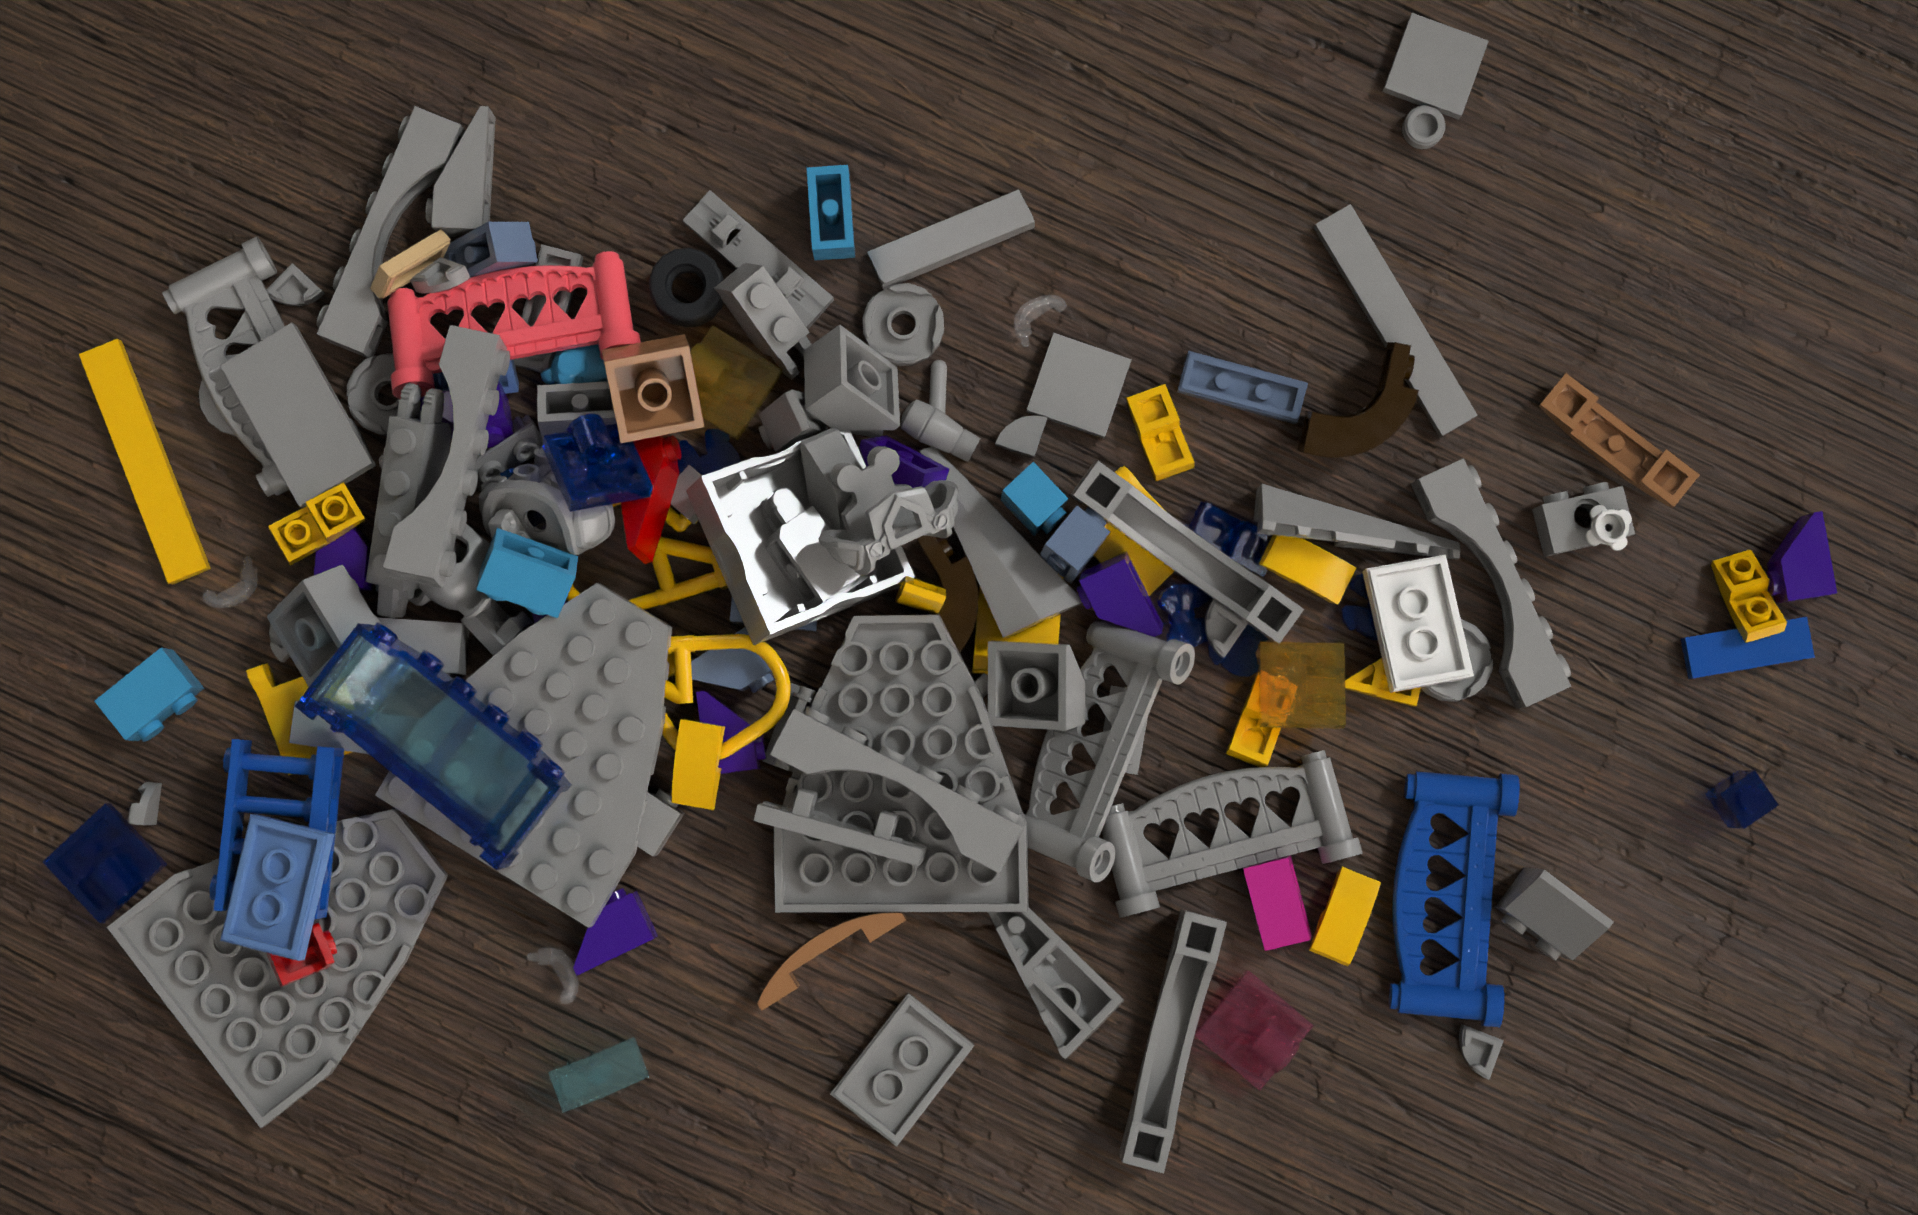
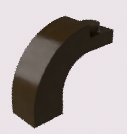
(1372, 424)
(961, 587)

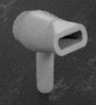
(932, 425)

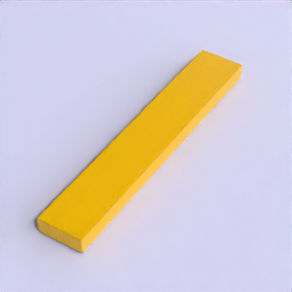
(144, 461)

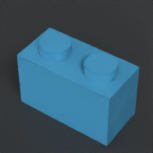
(830, 212)
(1035, 500)
(527, 573)
(150, 696)

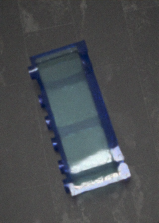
(437, 738)

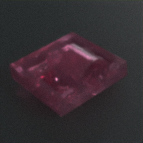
(1254, 1030)

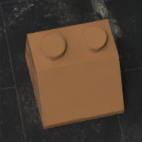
(653, 388)

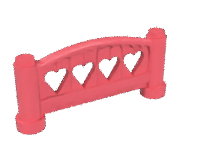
(600, 320)

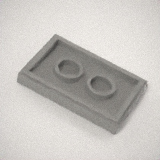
(902, 1069)

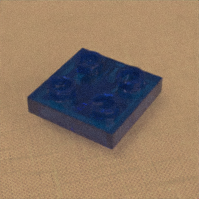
(594, 465)
(104, 863)

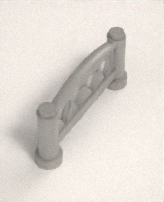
(234, 285)
(1142, 664)
(1317, 823)

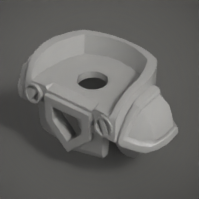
(537, 489)
(885, 512)

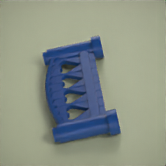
(1460, 987)

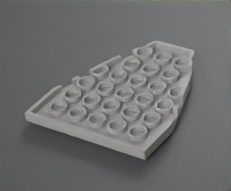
(912, 693)
(597, 704)
(287, 1039)

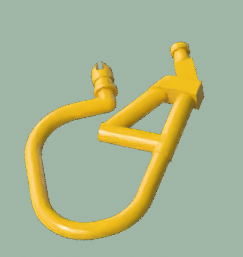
(669, 590)
(682, 690)

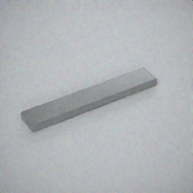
(1394, 318)

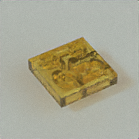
(730, 381)
(1302, 685)

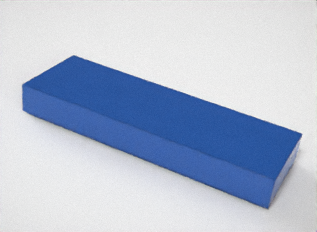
(1728, 652)

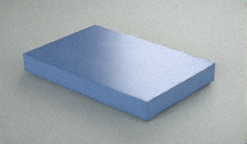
(277, 887)

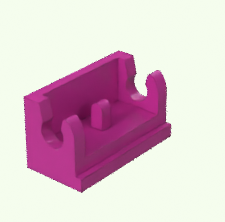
(1277, 903)

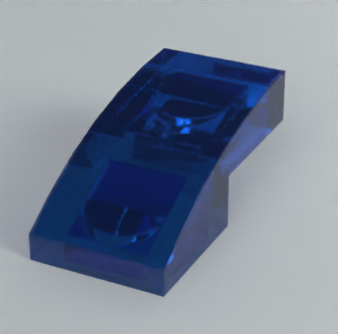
(1231, 536)

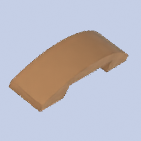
(1617, 444)
(784, 981)

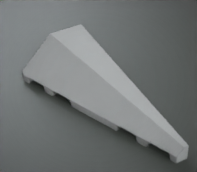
(1302, 517)
(1010, 572)
(1062, 985)

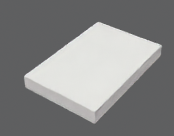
(1417, 623)

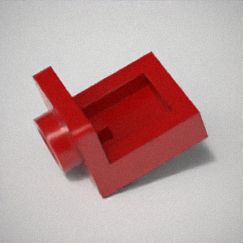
(317, 958)

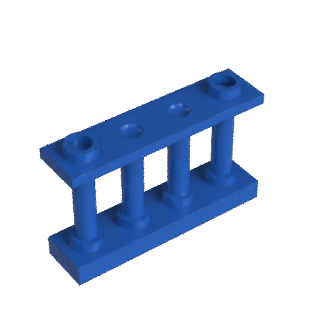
(318, 810)

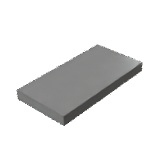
(297, 414)

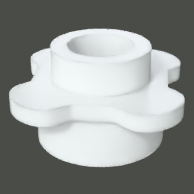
(1620, 527)

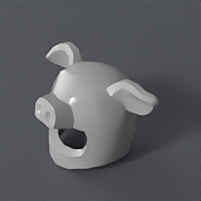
(460, 589)

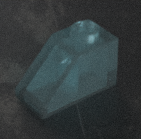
(598, 1074)

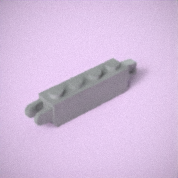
(411, 466)

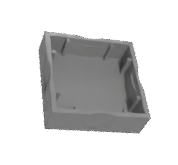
(738, 534)

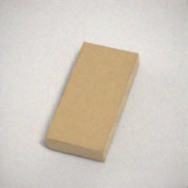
(401, 268)

